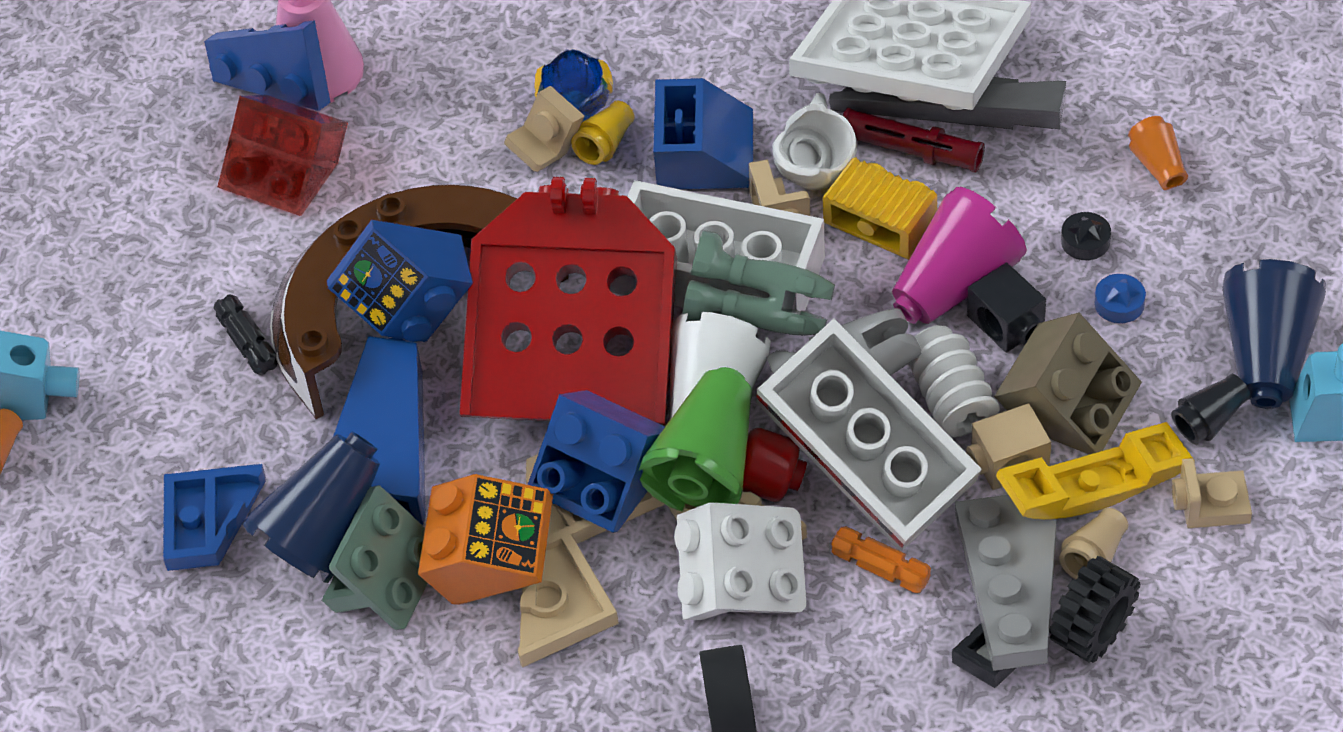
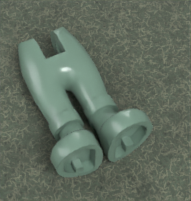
(776, 278)

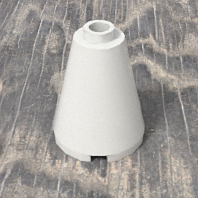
(709, 345)

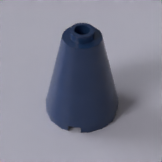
(1271, 325)
(317, 505)

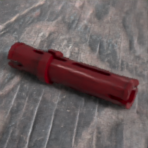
(964, 152)

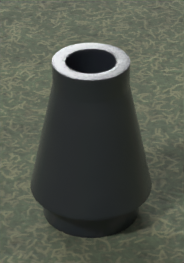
(1209, 409)

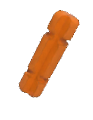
(881, 559)

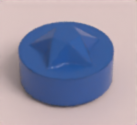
(1120, 298)

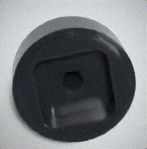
(1085, 236)

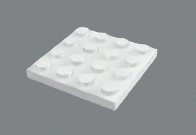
(912, 47)

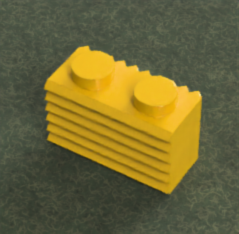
(879, 207)

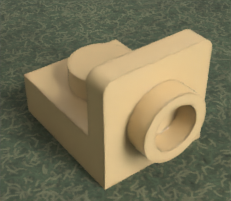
(546, 131)
(771, 191)
(1211, 497)

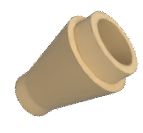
(1093, 539)

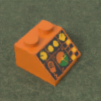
(484, 537)

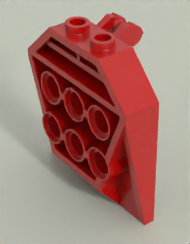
(554, 237)

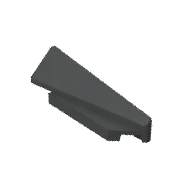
(1002, 105)

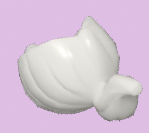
(831, 146)

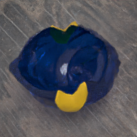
(579, 79)

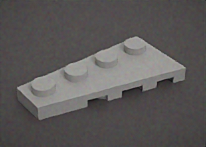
(1010, 576)

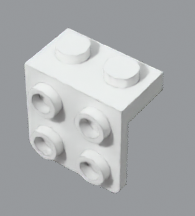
(740, 560)

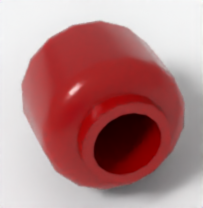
(772, 465)

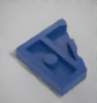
(206, 513)

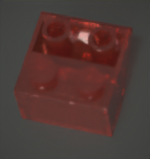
(280, 152)

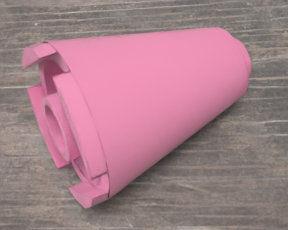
(339, 52)

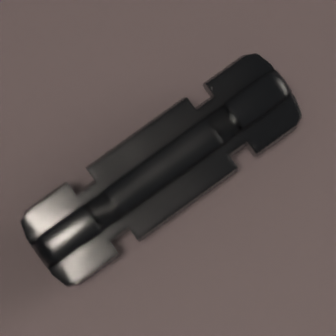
(245, 334)

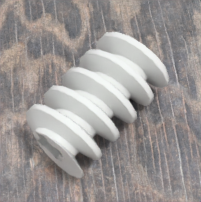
(951, 381)

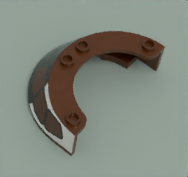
(304, 307)

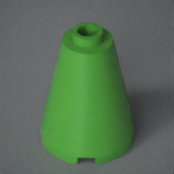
(703, 445)

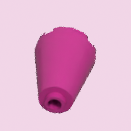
(953, 254)

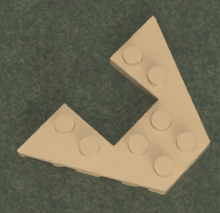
(570, 598)

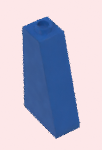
(388, 413)

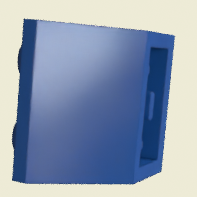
(700, 136)
(594, 458)

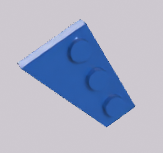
(272, 63)

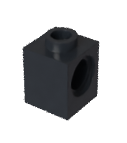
(1006, 307)

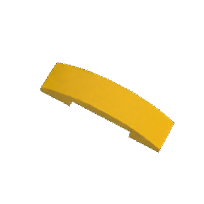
(1097, 479)

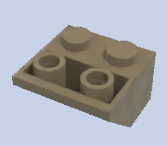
(1071, 383)

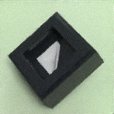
(974, 658)

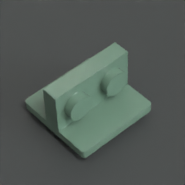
(379, 561)

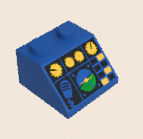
(402, 279)

